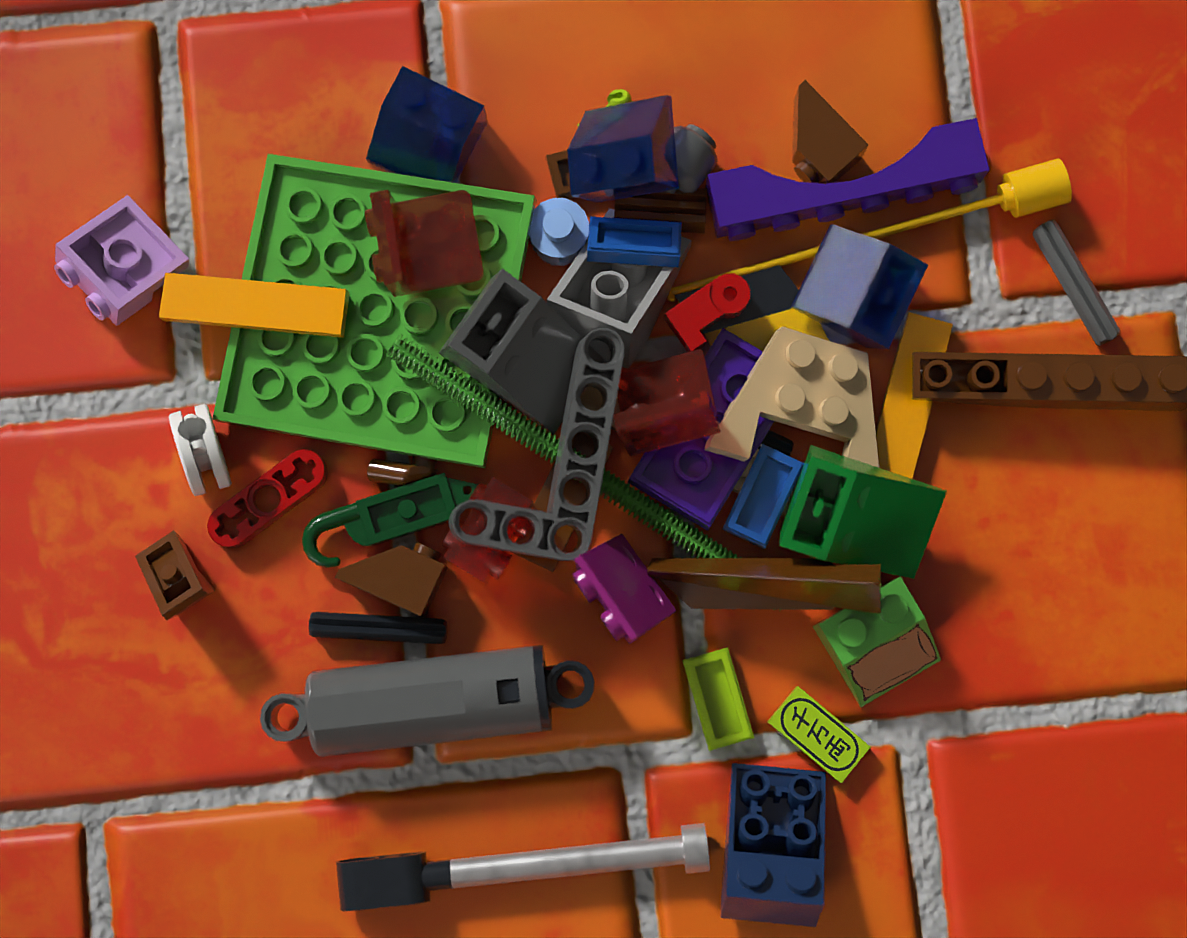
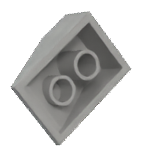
(615, 298)

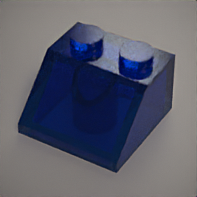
(425, 129)
(624, 151)

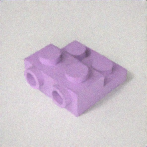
(118, 260)

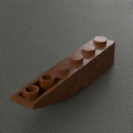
(1052, 380)

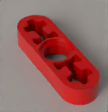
(246, 528)

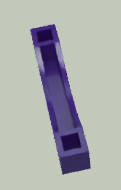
(754, 199)

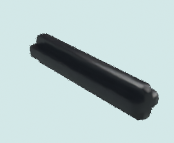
(378, 627)

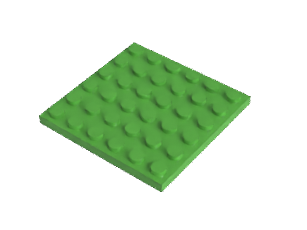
(346, 388)

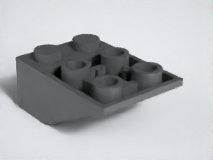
(518, 349)

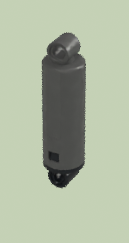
(426, 701)

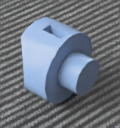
(558, 230)

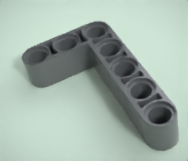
(567, 465)

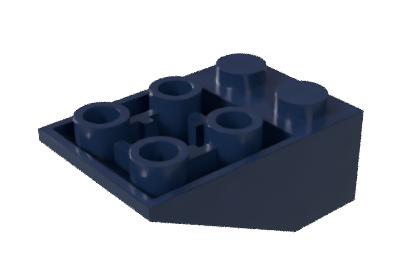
(774, 845)

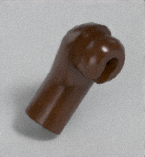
(401, 473)

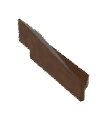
(770, 583)

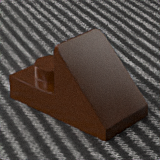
(172, 575)

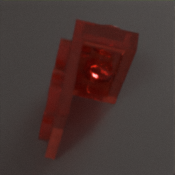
(424, 241)

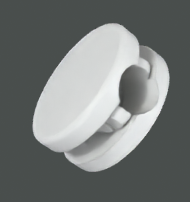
(199, 448)

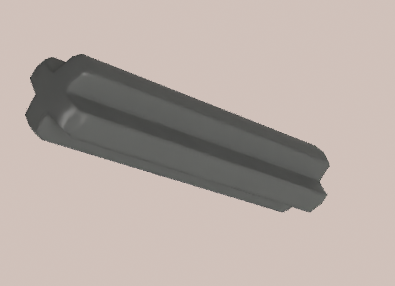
(1076, 282)

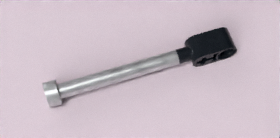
(410, 878)

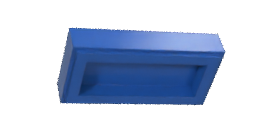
(634, 242)
(763, 496)

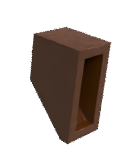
(822, 139)
(399, 576)

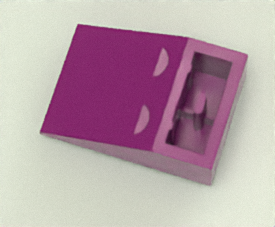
(623, 588)

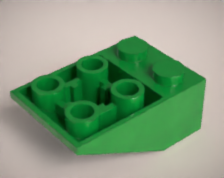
(860, 514)

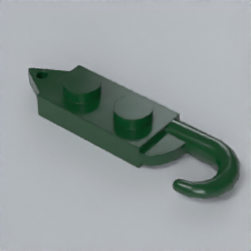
(388, 514)

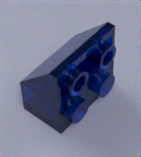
(859, 287)

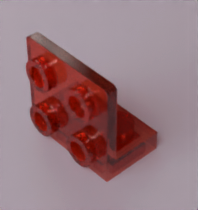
(665, 403)

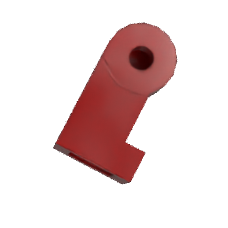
(719, 299)

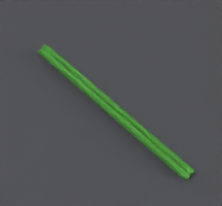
(548, 445)

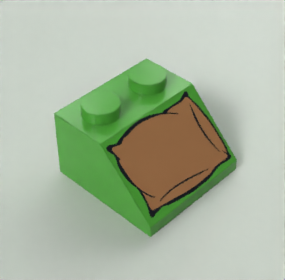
(879, 648)

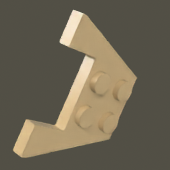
(806, 387)

